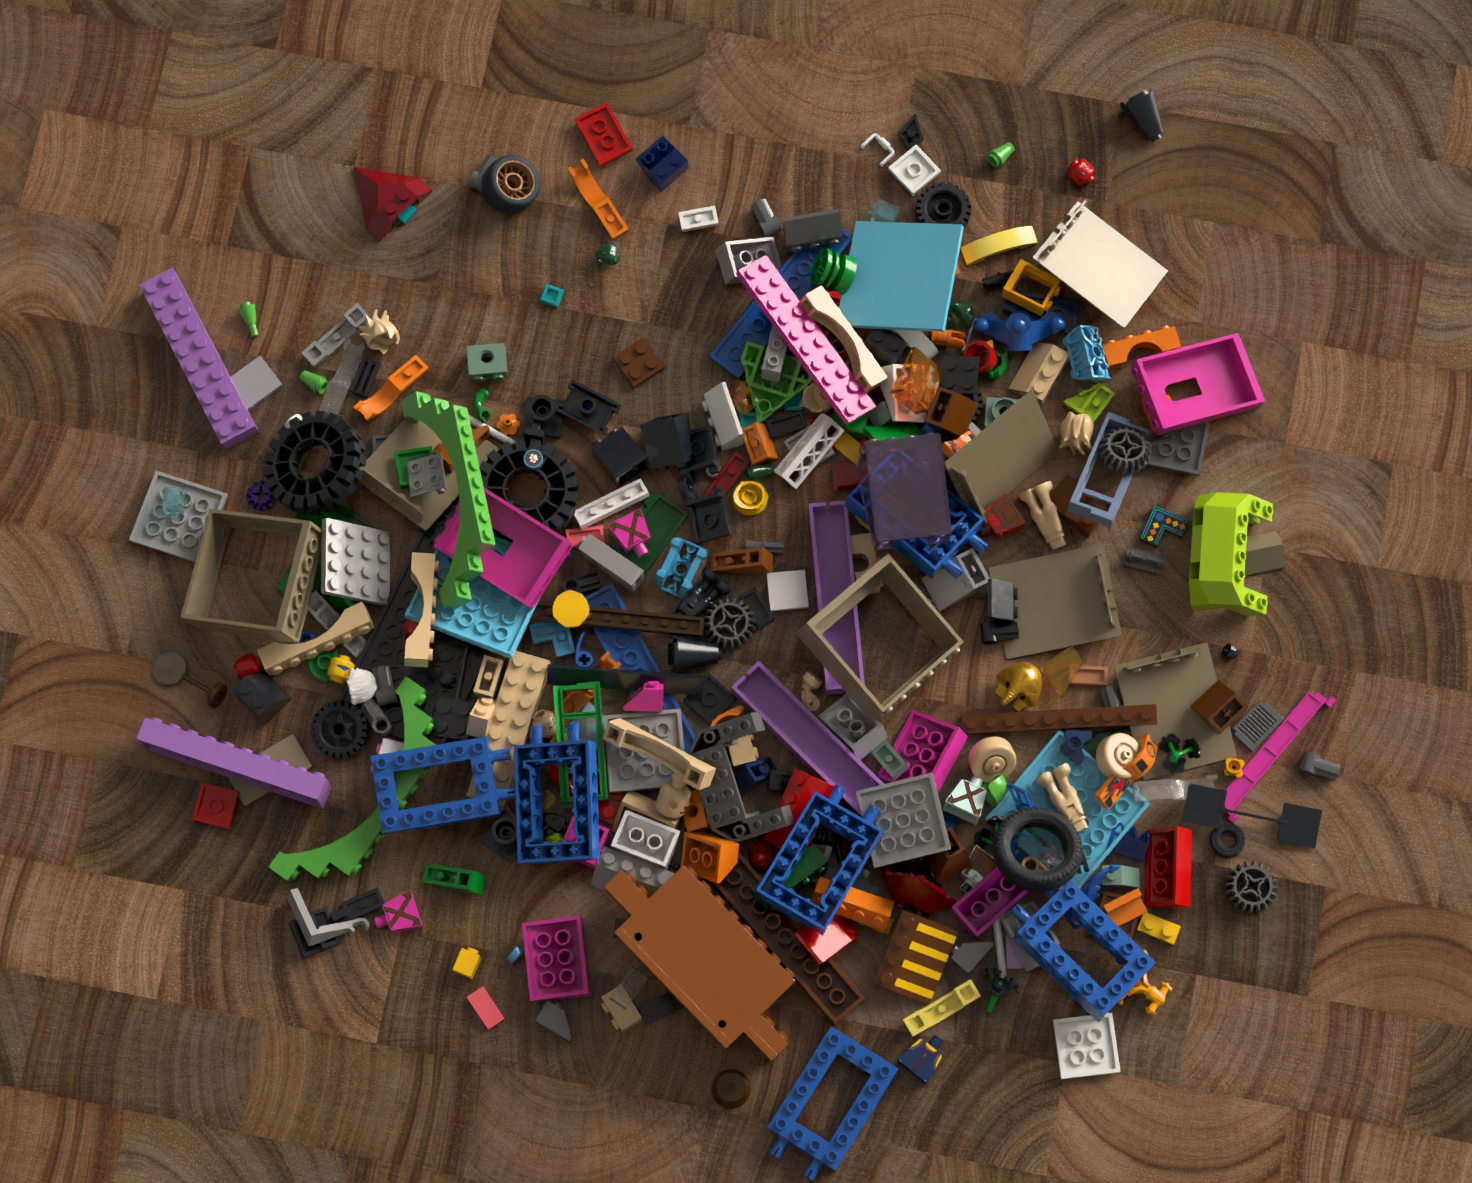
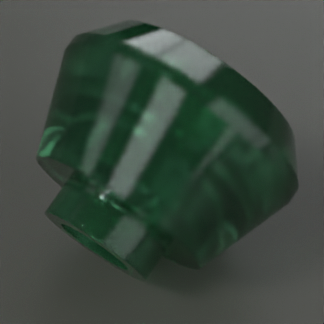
(608, 254)

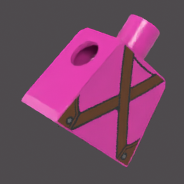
(631, 532)
(400, 914)

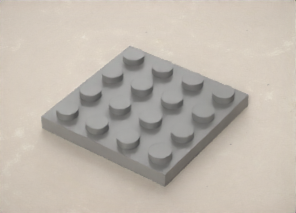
(180, 534)
(355, 562)
(636, 771)
(908, 817)

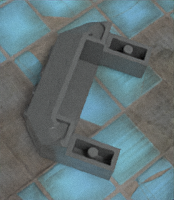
(722, 797)

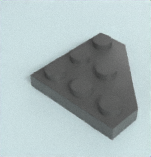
(1180, 450)

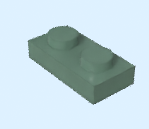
(890, 759)

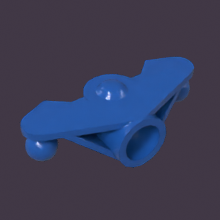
(1019, 329)

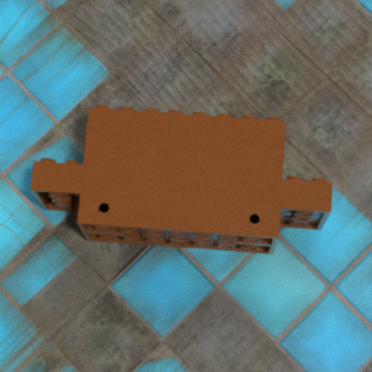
(704, 957)

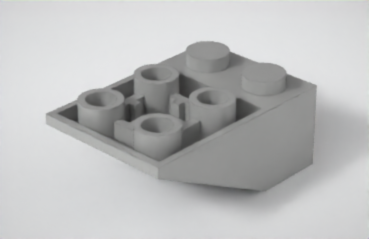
(948, 591)

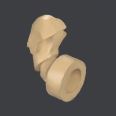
(809, 699)

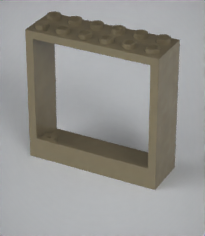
(209, 562)
(913, 600)

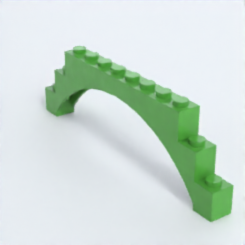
(475, 527)
(353, 848)

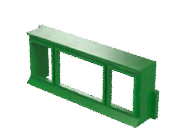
(560, 716)

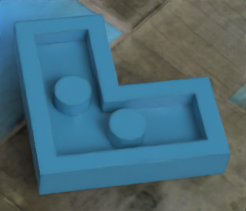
(560, 635)

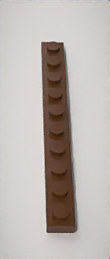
(1059, 719)

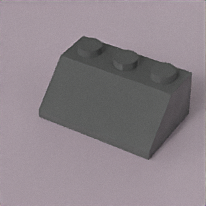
(812, 230)

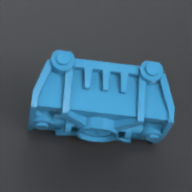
(1086, 354)
(673, 561)

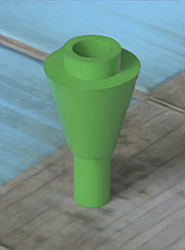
(248, 314)

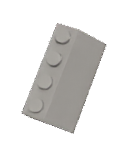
(645, 874)

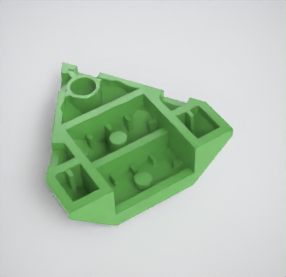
(766, 394)

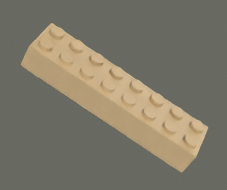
(513, 714)

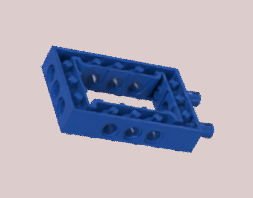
(964, 526)
(528, 796)
(482, 807)
(840, 820)
(1062, 968)
(790, 1132)

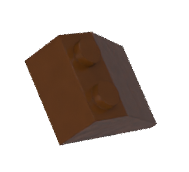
(1061, 498)

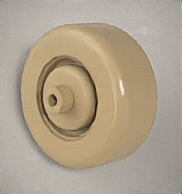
(1114, 753)
(991, 758)

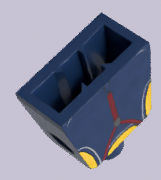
(922, 1058)

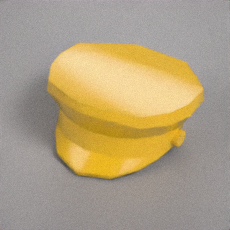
(749, 498)
(570, 609)

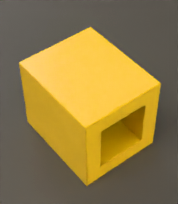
(467, 962)

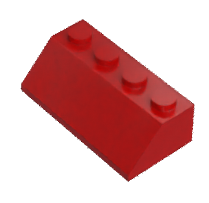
(797, 795)
(1168, 868)

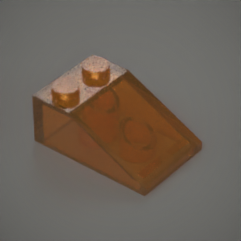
(917, 382)

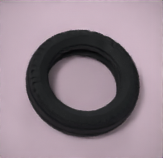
(1033, 880)

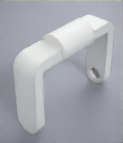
(887, 146)

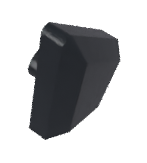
(911, 133)

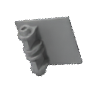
(426, 475)

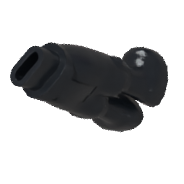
(694, 603)

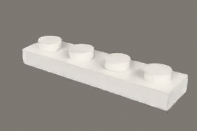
(611, 503)

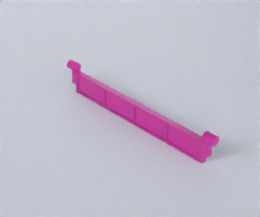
(1273, 749)

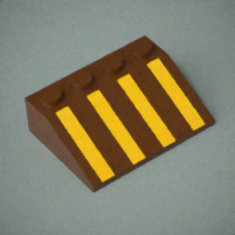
(916, 957)

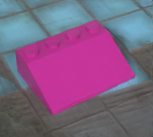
(927, 747)
(556, 959)

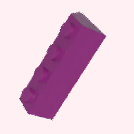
(986, 902)

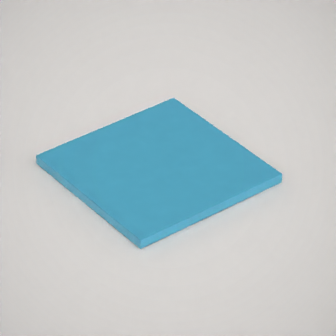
(902, 275)

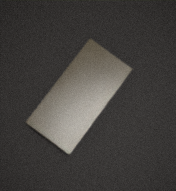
(285, 750)

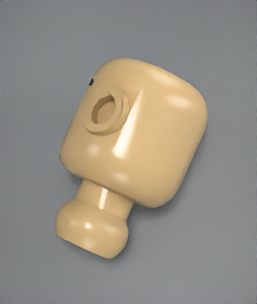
(673, 798)

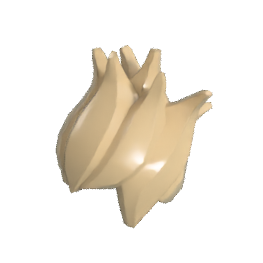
(379, 332)
(814, 399)
(1076, 432)

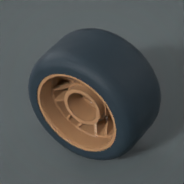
(510, 184)

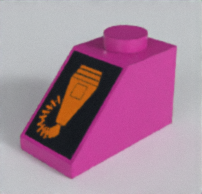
(646, 698)

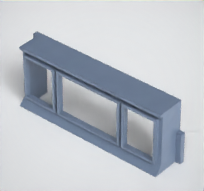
(1086, 511)

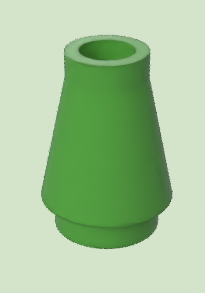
(999, 155)
(315, 382)

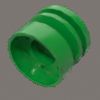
(833, 271)

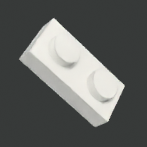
(698, 218)

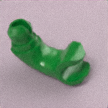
(1000, 369)
(479, 398)

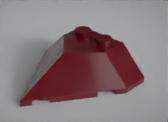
(386, 197)
(916, 893)

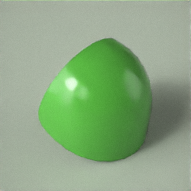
(995, 790)

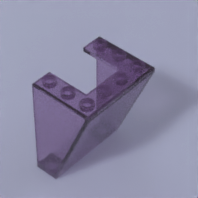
(904, 489)

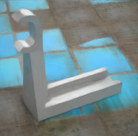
(323, 933)

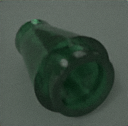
(758, 472)

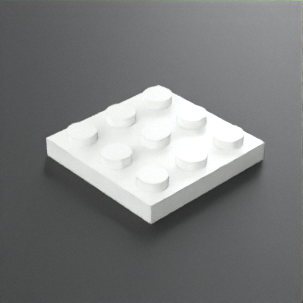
(1086, 1046)

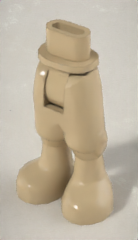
(1046, 518)
(1066, 802)

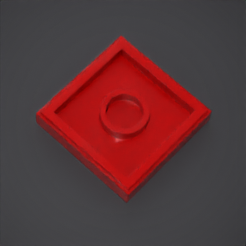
(216, 805)

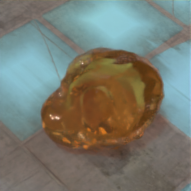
(739, 395)

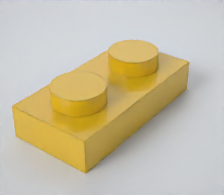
(1158, 928)

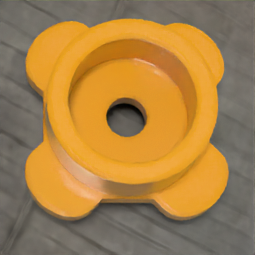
(1230, 762)

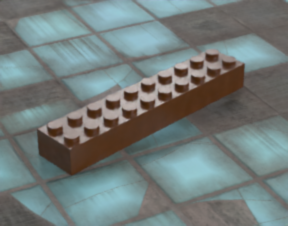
(821, 982)

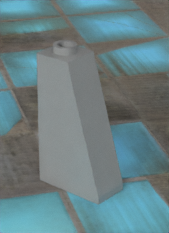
(611, 562)

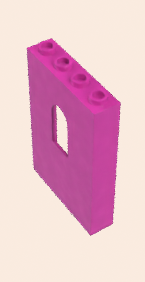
(1222, 376)
(528, 562)

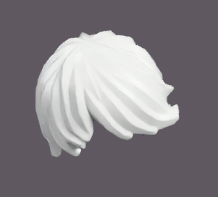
(361, 685)

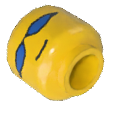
(340, 669)

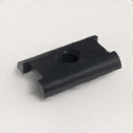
(595, 418)

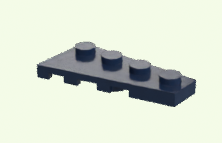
(1064, 306)

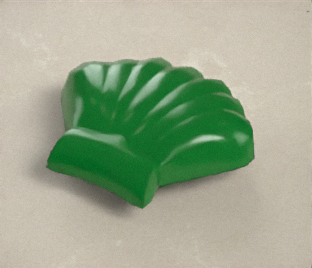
(320, 664)

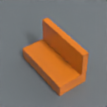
(759, 443)
(1125, 908)

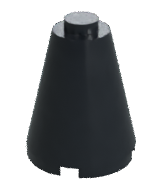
(1145, 114)
(691, 654)

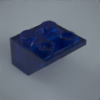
(662, 163)

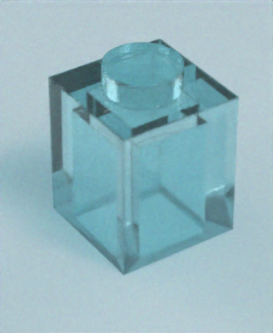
(884, 212)
(174, 501)

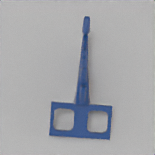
(1023, 804)
(1092, 887)

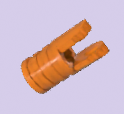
(949, 338)

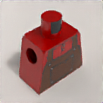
(1002, 518)

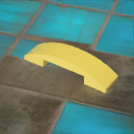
(998, 243)
(942, 1008)

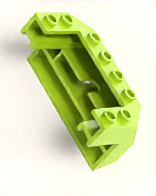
(1220, 552)

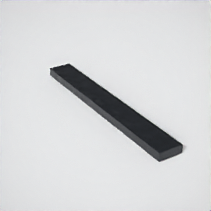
(623, 679)

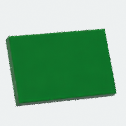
(885, 431)

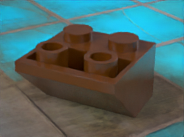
(950, 412)
(1219, 707)
(948, 862)

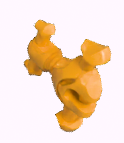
(1151, 993)

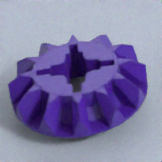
(254, 501)

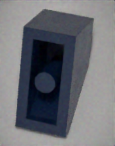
(753, 774)

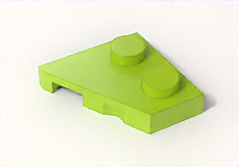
(1091, 401)

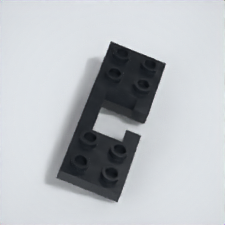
(708, 513)

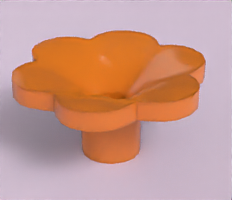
(508, 428)

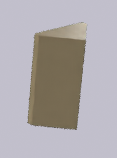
(1264, 553)

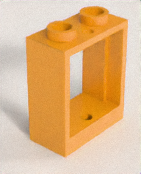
(1037, 274)

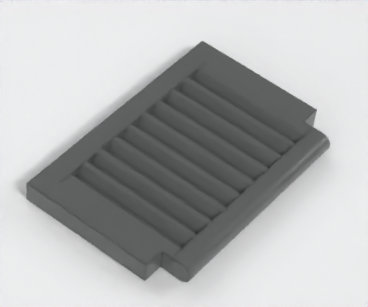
(1257, 725)

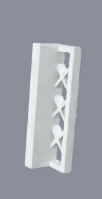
(803, 448)

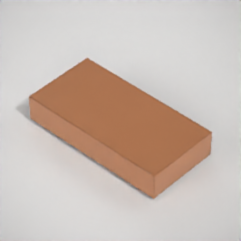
(1091, 676)

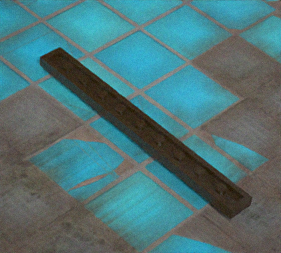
(630, 620)

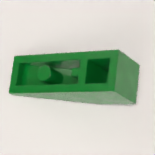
(454, 879)

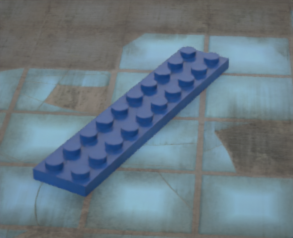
(754, 324)
(632, 652)

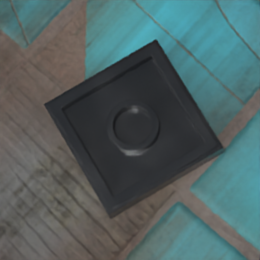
(713, 700)

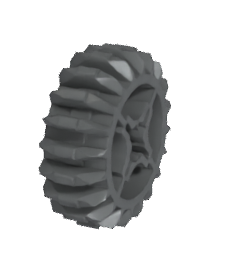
(1125, 450)
(736, 619)
(1248, 879)

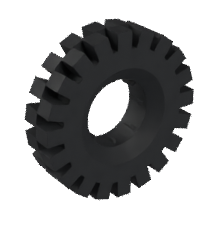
(555, 471)
(332, 481)

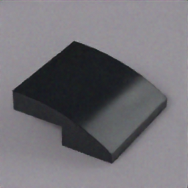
(320, 918)

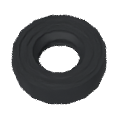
(1224, 851)

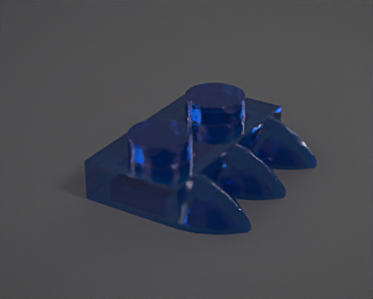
(1129, 844)

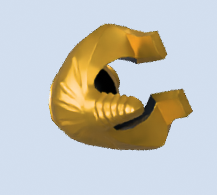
(1019, 679)

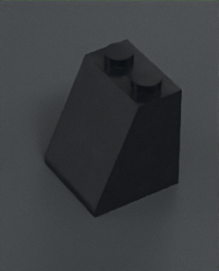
(667, 441)
(620, 456)
(261, 695)

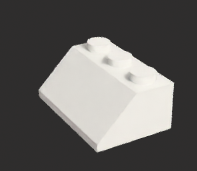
(723, 417)
(645, 840)

